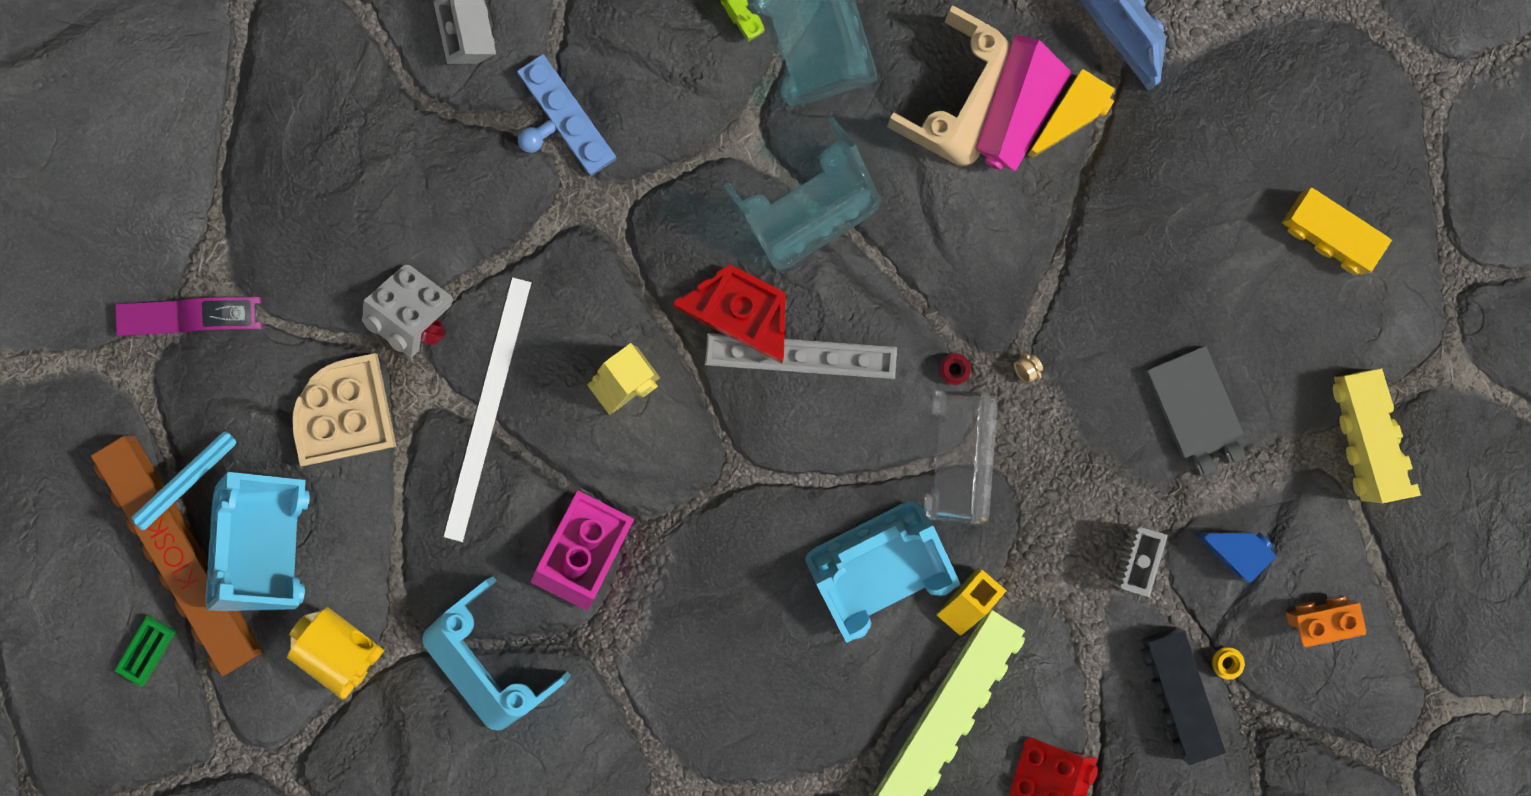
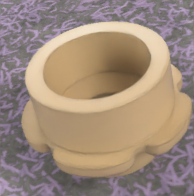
(1028, 368)

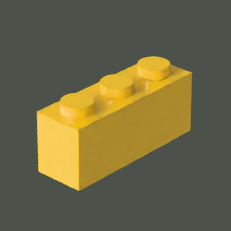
(1336, 232)

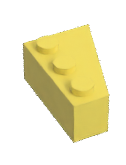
(623, 378)

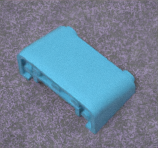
(254, 543)
(880, 566)

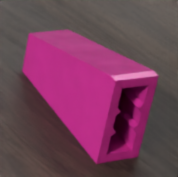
(1021, 102)

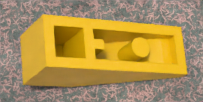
(1079, 107)

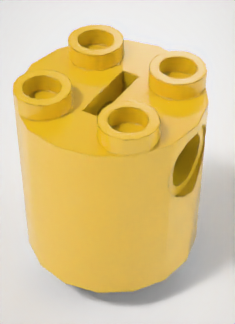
(332, 651)

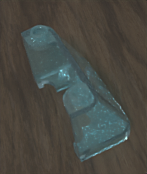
(821, 48)

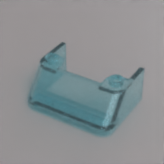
(815, 210)

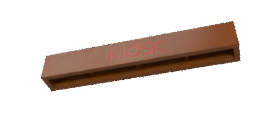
(176, 554)

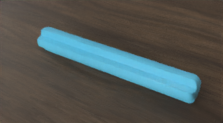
(183, 480)

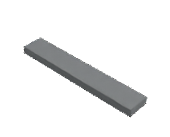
(806, 357)

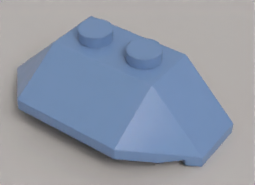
(1133, 34)

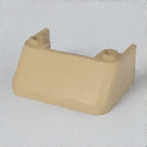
(958, 137)

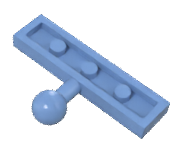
(564, 116)

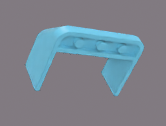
(446, 646)

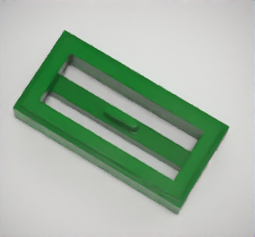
(159, 627)

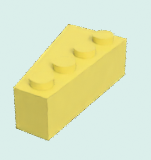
(1373, 438)

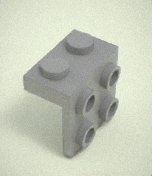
(404, 309)

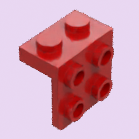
(1052, 771)

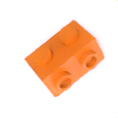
(1327, 622)

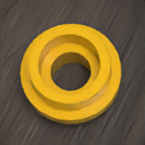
(1237, 663)

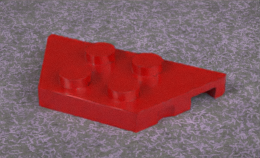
(740, 309)

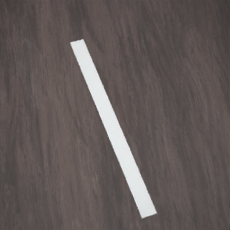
(487, 409)

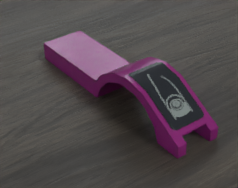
(187, 316)

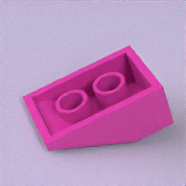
(582, 550)

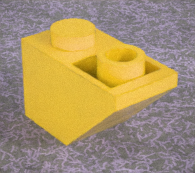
(971, 601)

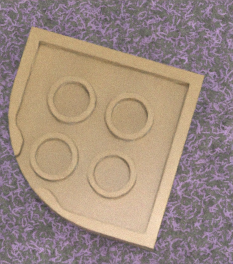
(343, 412)

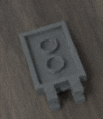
(1197, 408)

